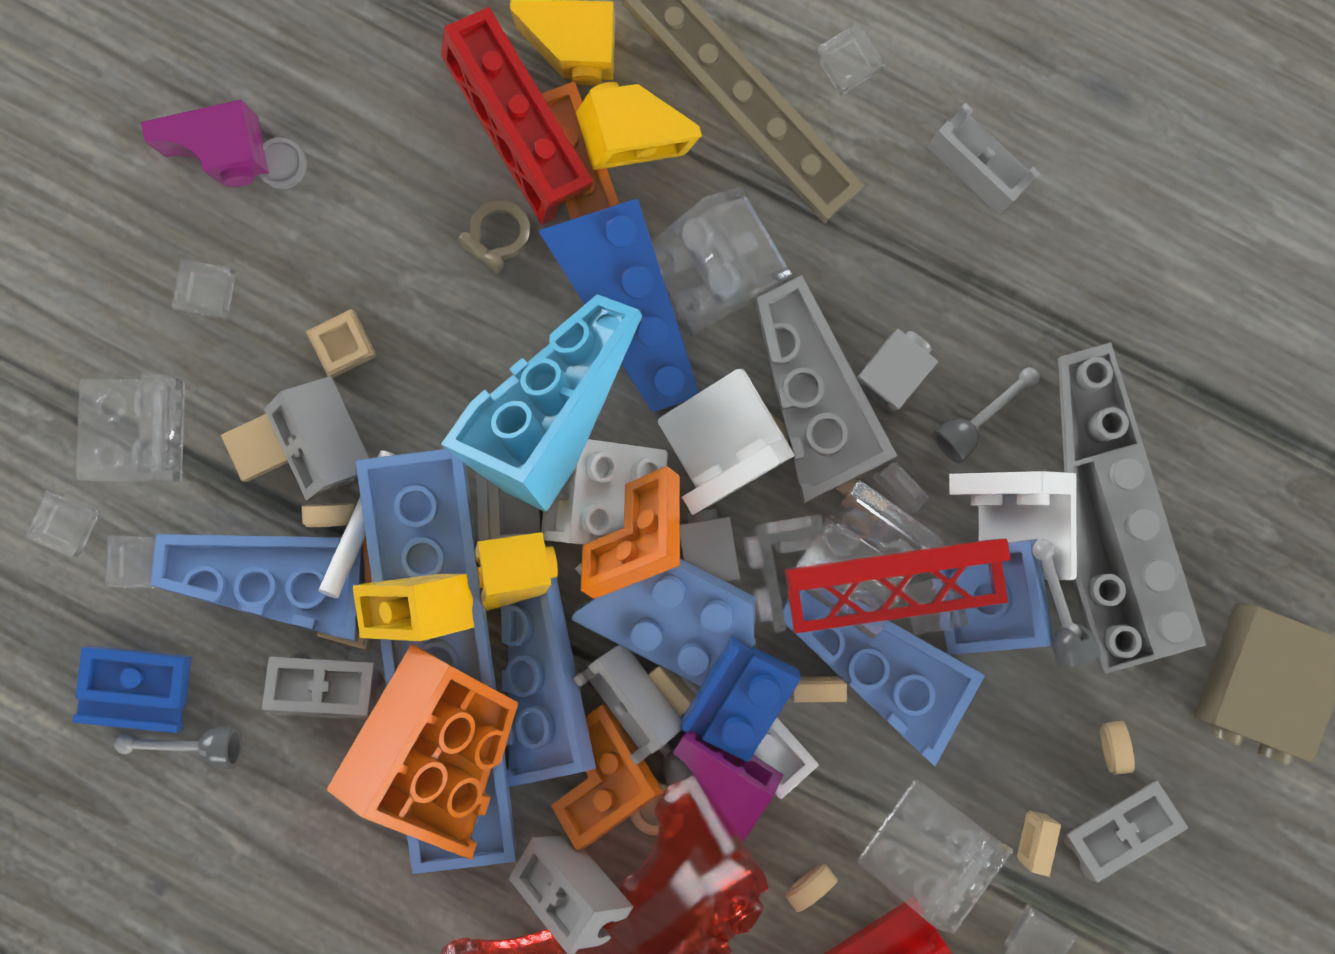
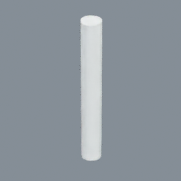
(346, 551)

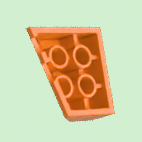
(427, 753)

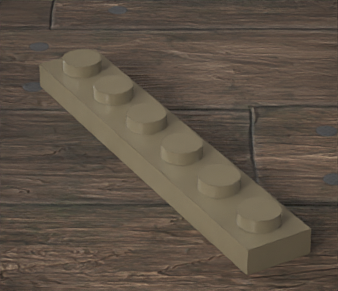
(749, 103)

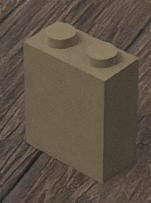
(1271, 685)

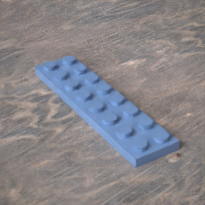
(422, 526)

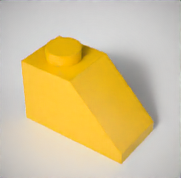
(570, 35)
(632, 126)
(514, 569)
(414, 607)

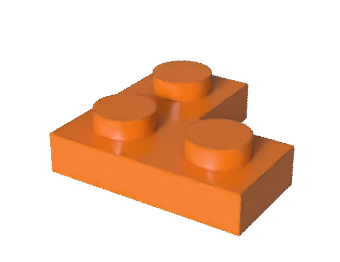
(645, 544)
(613, 788)

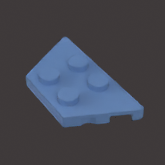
(675, 619)

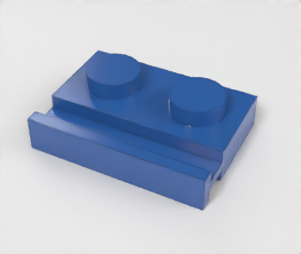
(132, 689)
(740, 699)

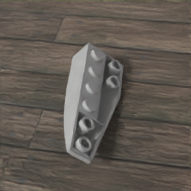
(1125, 550)

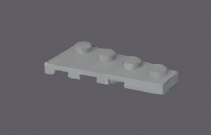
(818, 394)

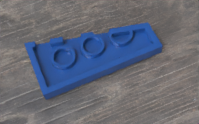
(615, 258)

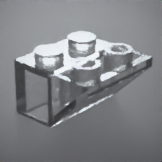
(717, 260)

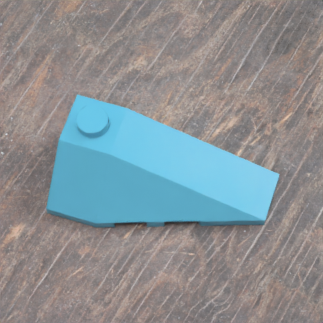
(541, 417)

